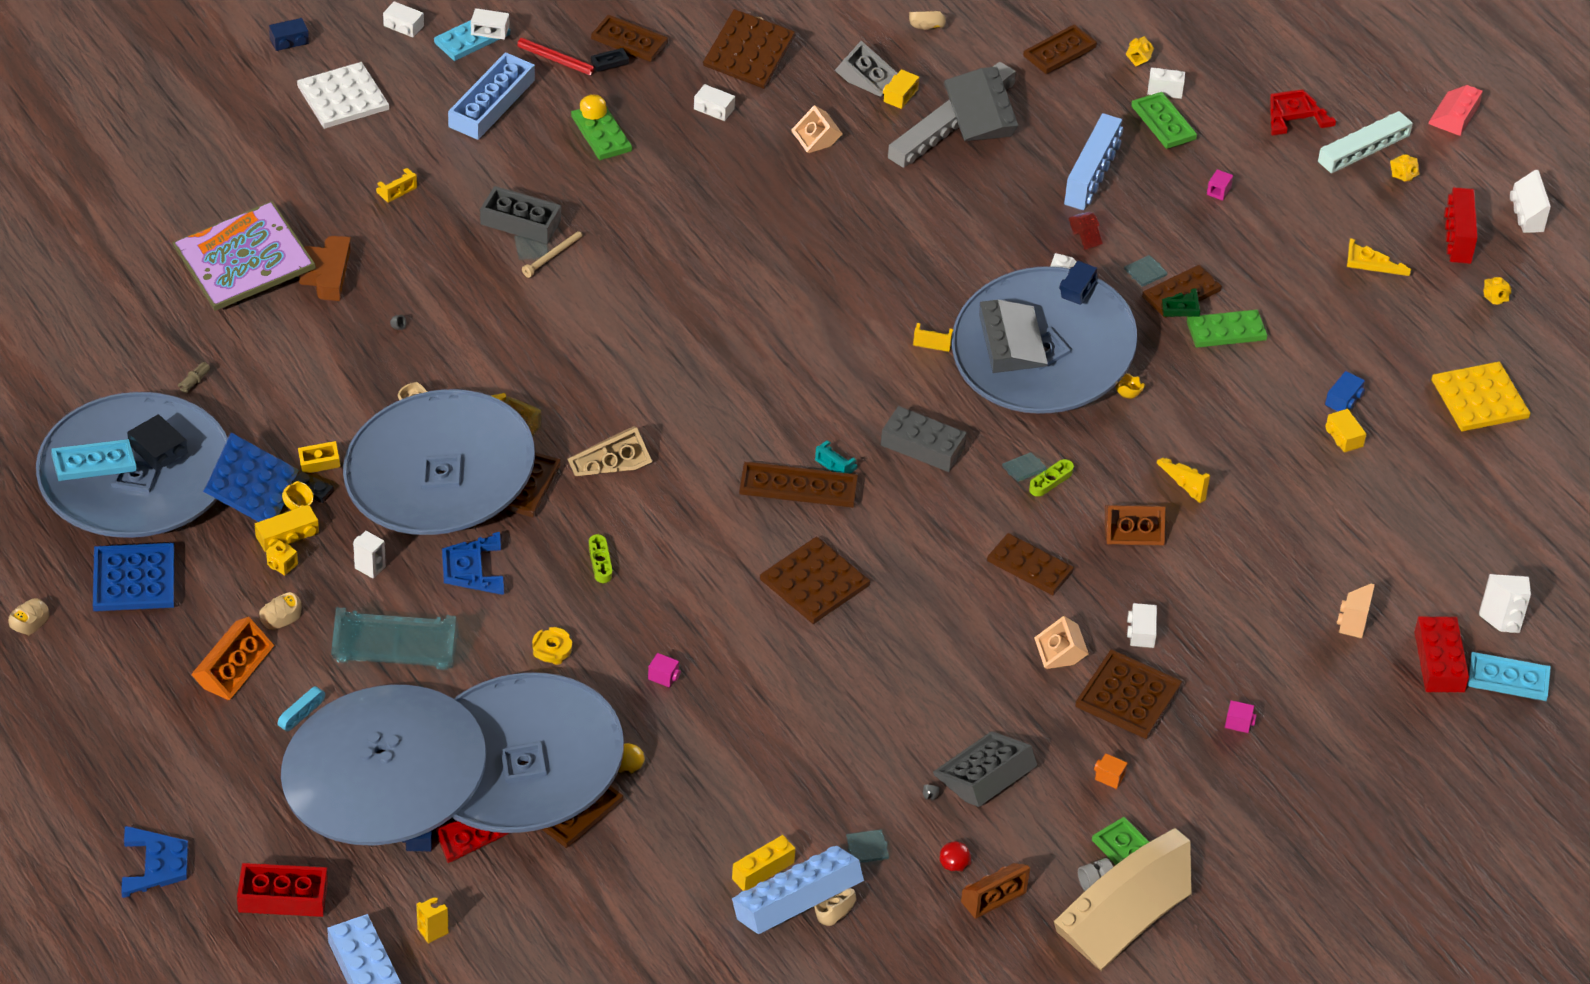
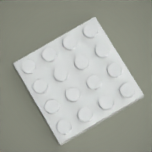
(342, 95)

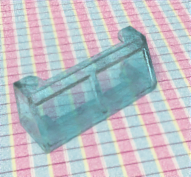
(394, 639)

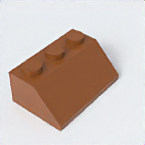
(1135, 524)
(996, 889)

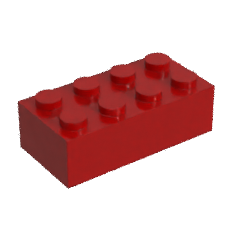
(1461, 225)
(1441, 654)
(282, 889)

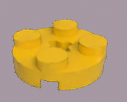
(552, 654)

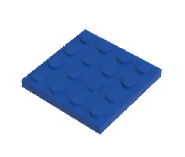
(250, 479)
(133, 577)

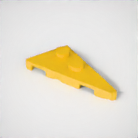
(1372, 260)
(1188, 478)

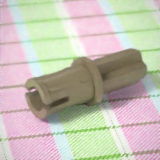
(194, 377)

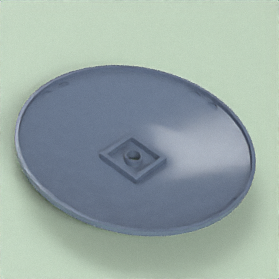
(1086, 343)
(402, 448)
(123, 503)
(564, 735)
(370, 798)

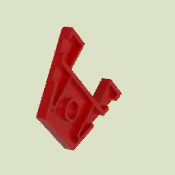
(1295, 105)

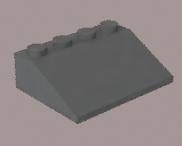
(981, 104)
(1011, 336)
(986, 768)

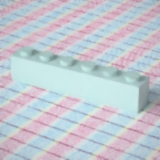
(1365, 142)

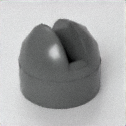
(398, 322)
(930, 790)

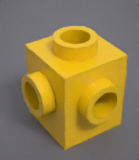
(1139, 51)
(1404, 167)
(1497, 290)
(282, 557)

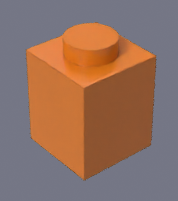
(1110, 770)

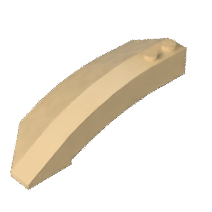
(1128, 899)

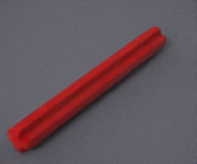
(555, 56)

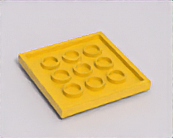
(1480, 396)

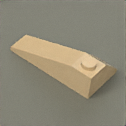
(614, 454)

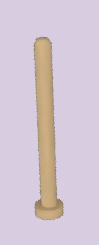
(528, 270)

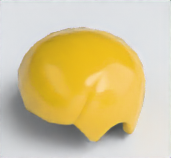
(593, 107)
(1129, 386)
(297, 495)
(632, 758)

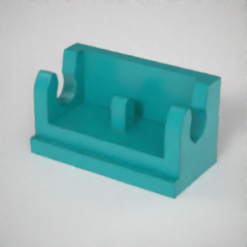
(832, 460)

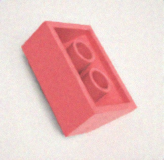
(1457, 109)

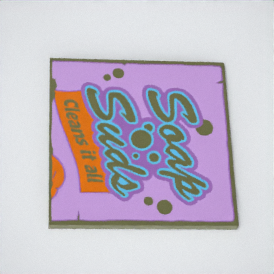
(243, 255)

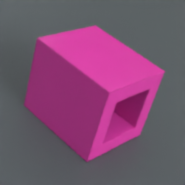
(1219, 184)
(663, 670)
(1240, 716)

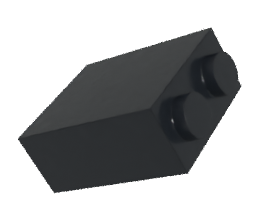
(157, 442)

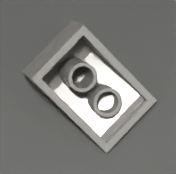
(866, 69)

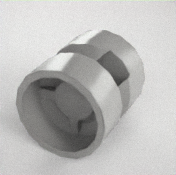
(1091, 873)

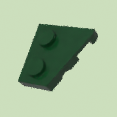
(1181, 305)

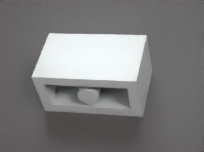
(403, 19)
(489, 24)
(1166, 81)
(714, 102)
(369, 554)
(1143, 625)

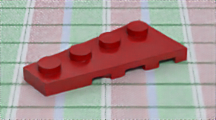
(462, 839)

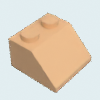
(816, 130)
(1355, 611)
(1061, 644)

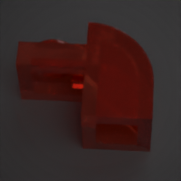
(1087, 226)

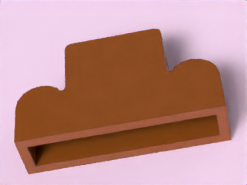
(330, 267)

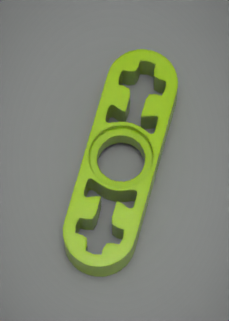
(1054, 470)
(597, 565)

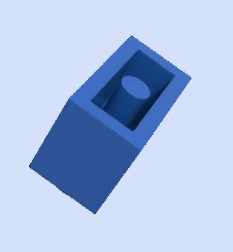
(1345, 392)

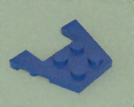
(464, 568)
(164, 860)

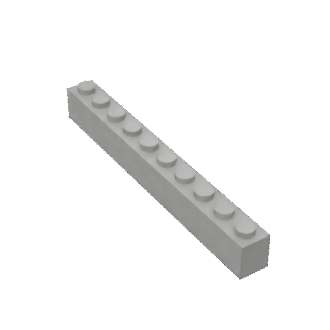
(934, 127)

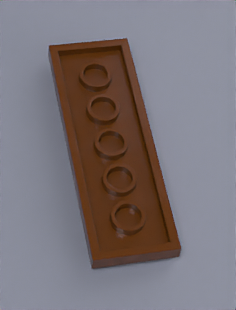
(798, 484)

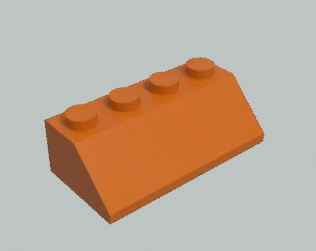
(233, 659)

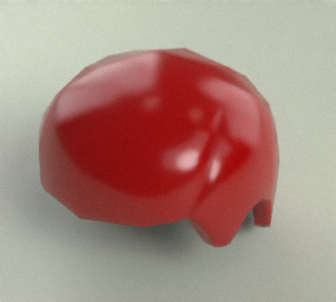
(955, 856)

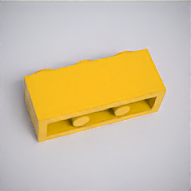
(287, 527)
(763, 863)

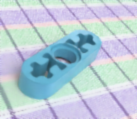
(301, 708)

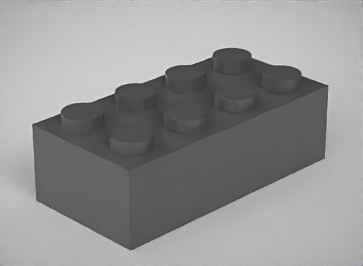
(520, 214)
(923, 438)

